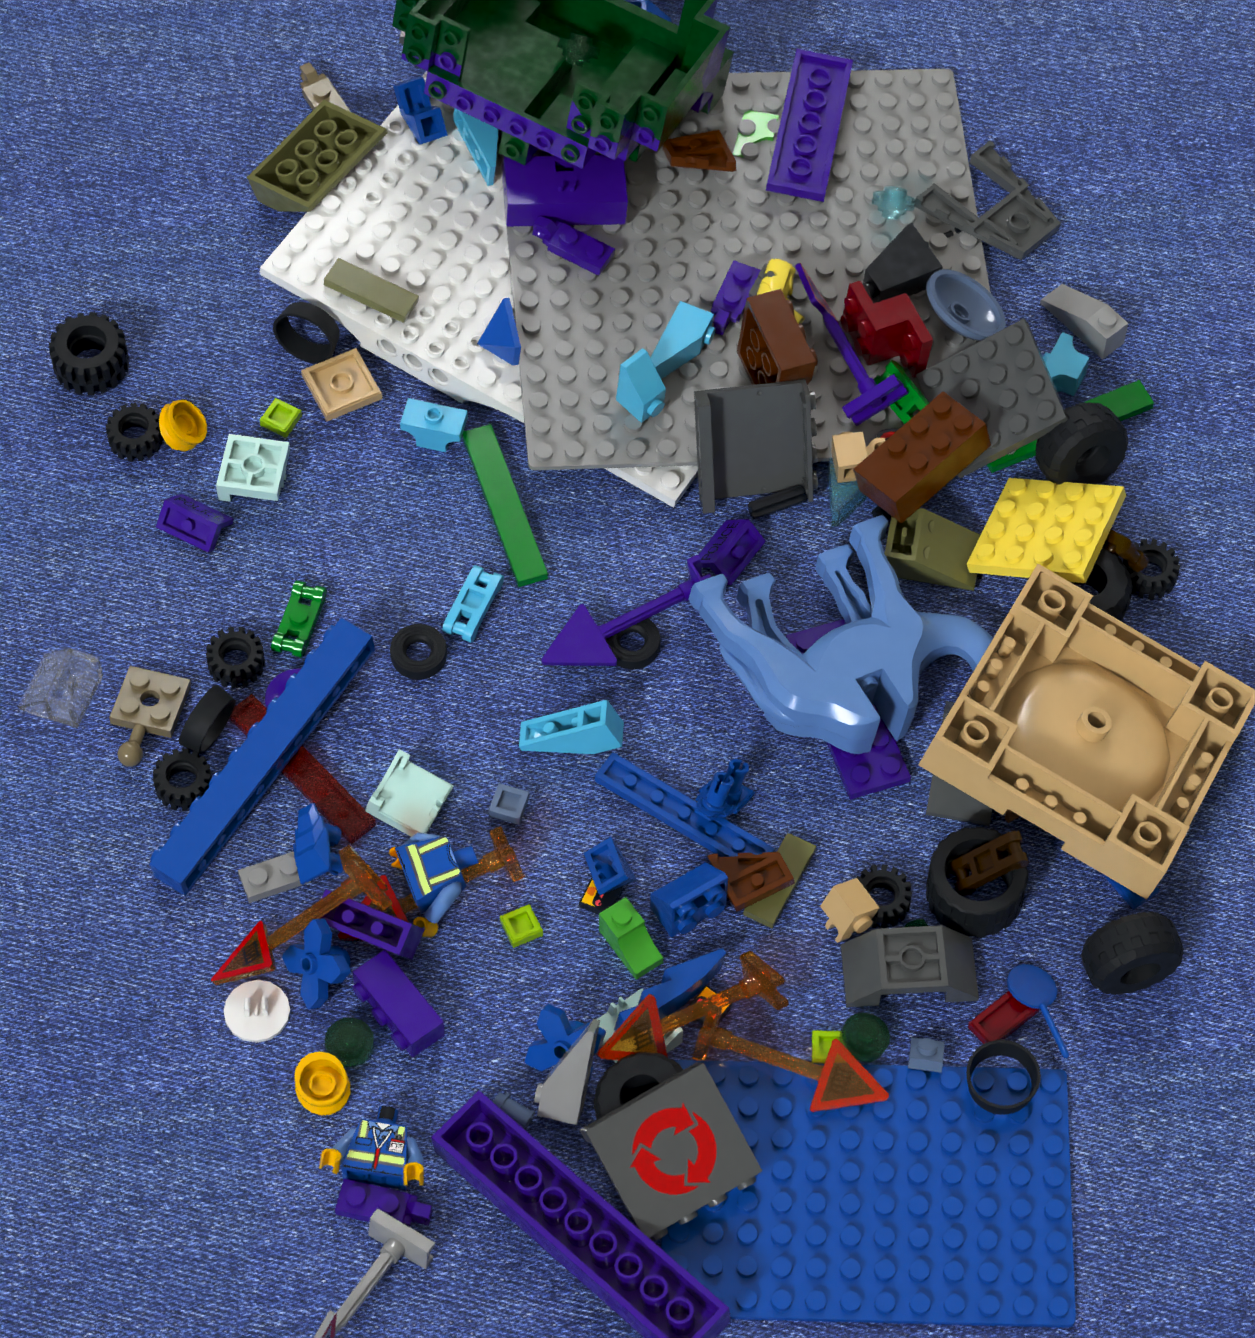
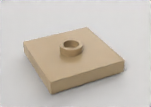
(341, 384)

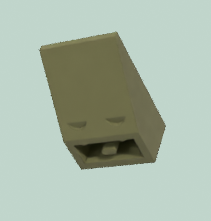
(931, 550)

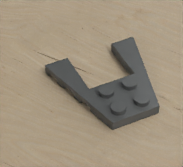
(1012, 225)

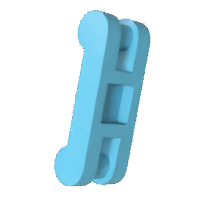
(472, 603)

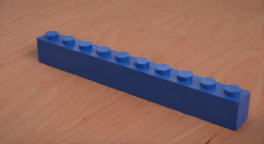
(262, 756)

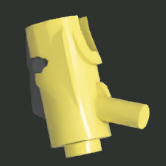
(775, 276)

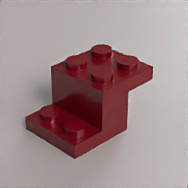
(886, 329)

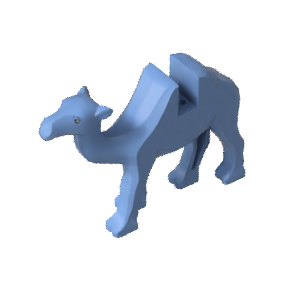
(851, 667)

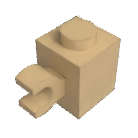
(849, 451)
(849, 909)

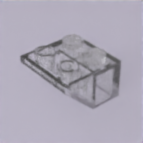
(63, 686)

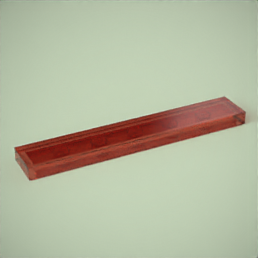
(312, 780)

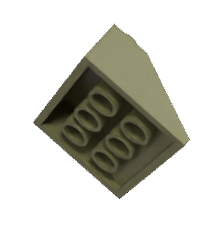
(313, 158)

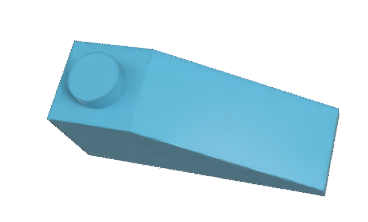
(481, 142)
(683, 338)
(576, 730)

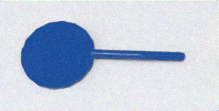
(1036, 990)

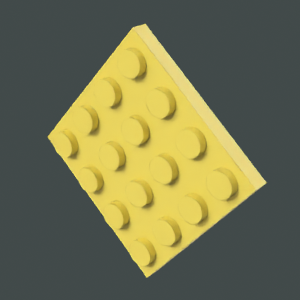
(1046, 526)

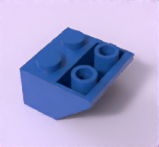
(690, 899)

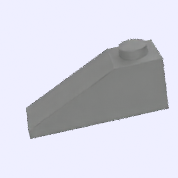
(1088, 319)
(567, 1083)

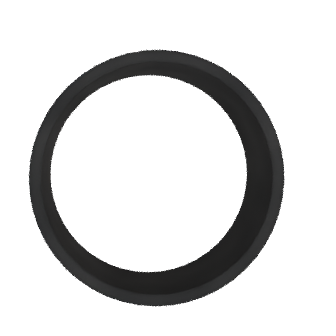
(299, 346)
(207, 720)
(1012, 1050)

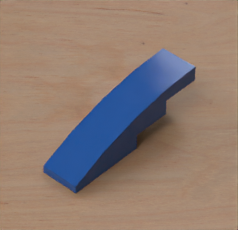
(680, 984)

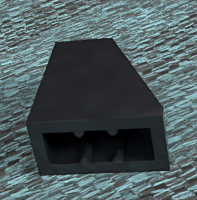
(901, 267)

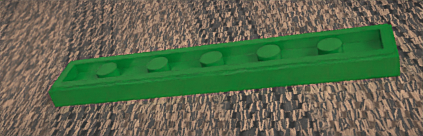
(1123, 402)
(504, 505)

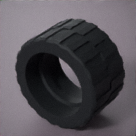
(968, 915)

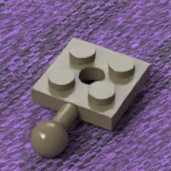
(155, 719)

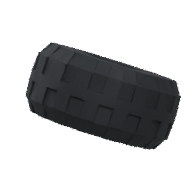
(1084, 446)
(1112, 582)
(1132, 953)
(631, 1078)

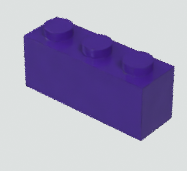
(375, 927)
(397, 1004)

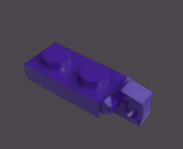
(573, 245)
(732, 295)
(361, 1200)

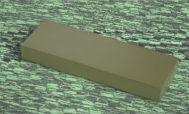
(371, 290)
(797, 856)

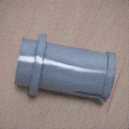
(514, 1110)

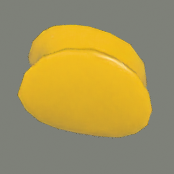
(182, 425)
(321, 1083)

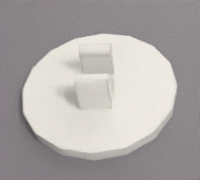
(257, 1011)

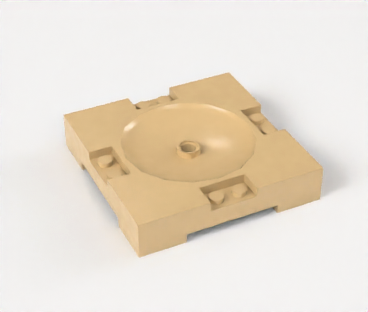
(1090, 732)

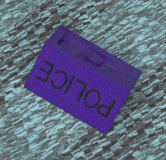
(192, 521)
(731, 548)

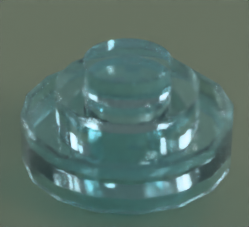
(893, 202)

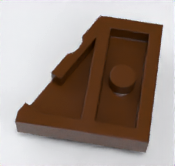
(700, 151)
(753, 876)

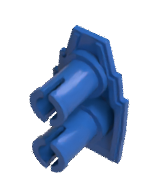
(724, 793)
(313, 845)

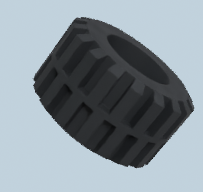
(85, 334)

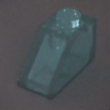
(843, 497)

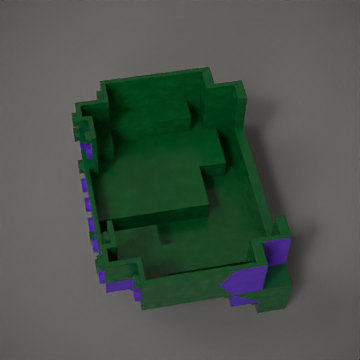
(506, 70)

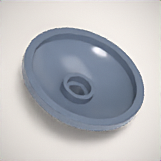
(964, 305)

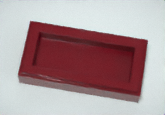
(1001, 1019)

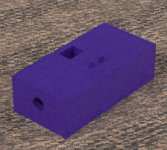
(564, 191)

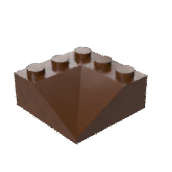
(773, 342)

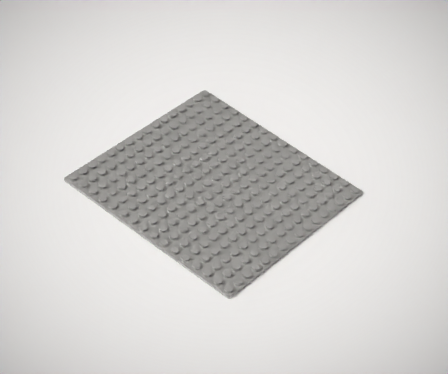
(681, 242)

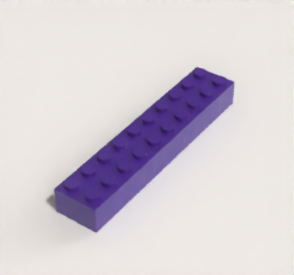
(577, 1225)

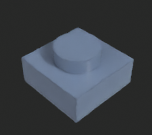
(509, 803)
(926, 1054)

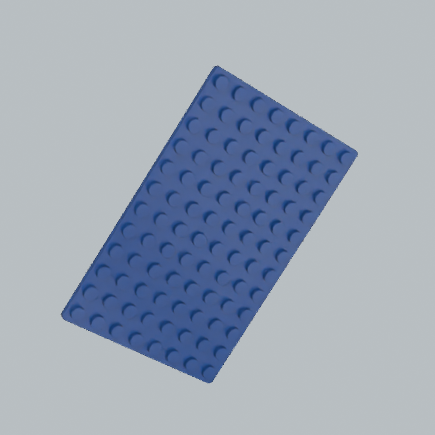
(892, 1203)

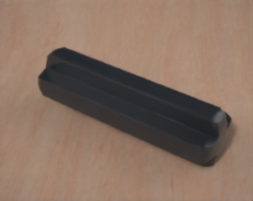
(777, 502)

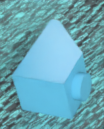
(640, 387)

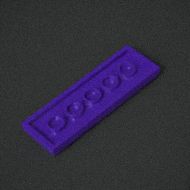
(809, 125)
(867, 771)

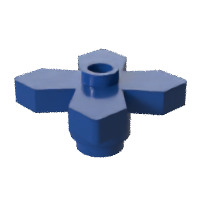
(317, 962)
(558, 1036)

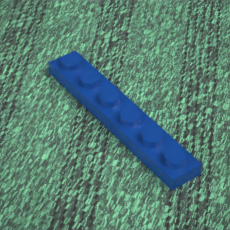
(675, 809)

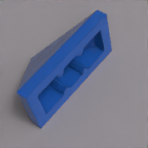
(502, 334)
(608, 866)

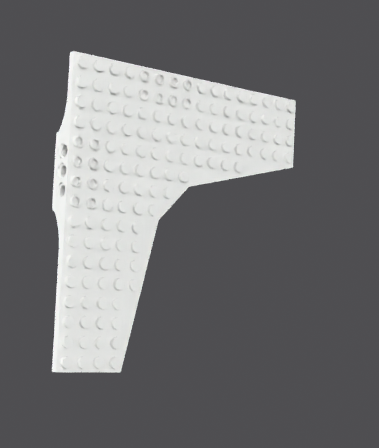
(441, 233)

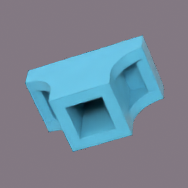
(1066, 365)
(433, 424)

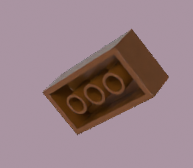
(922, 457)

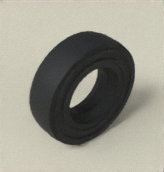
(641, 657)
(418, 669)

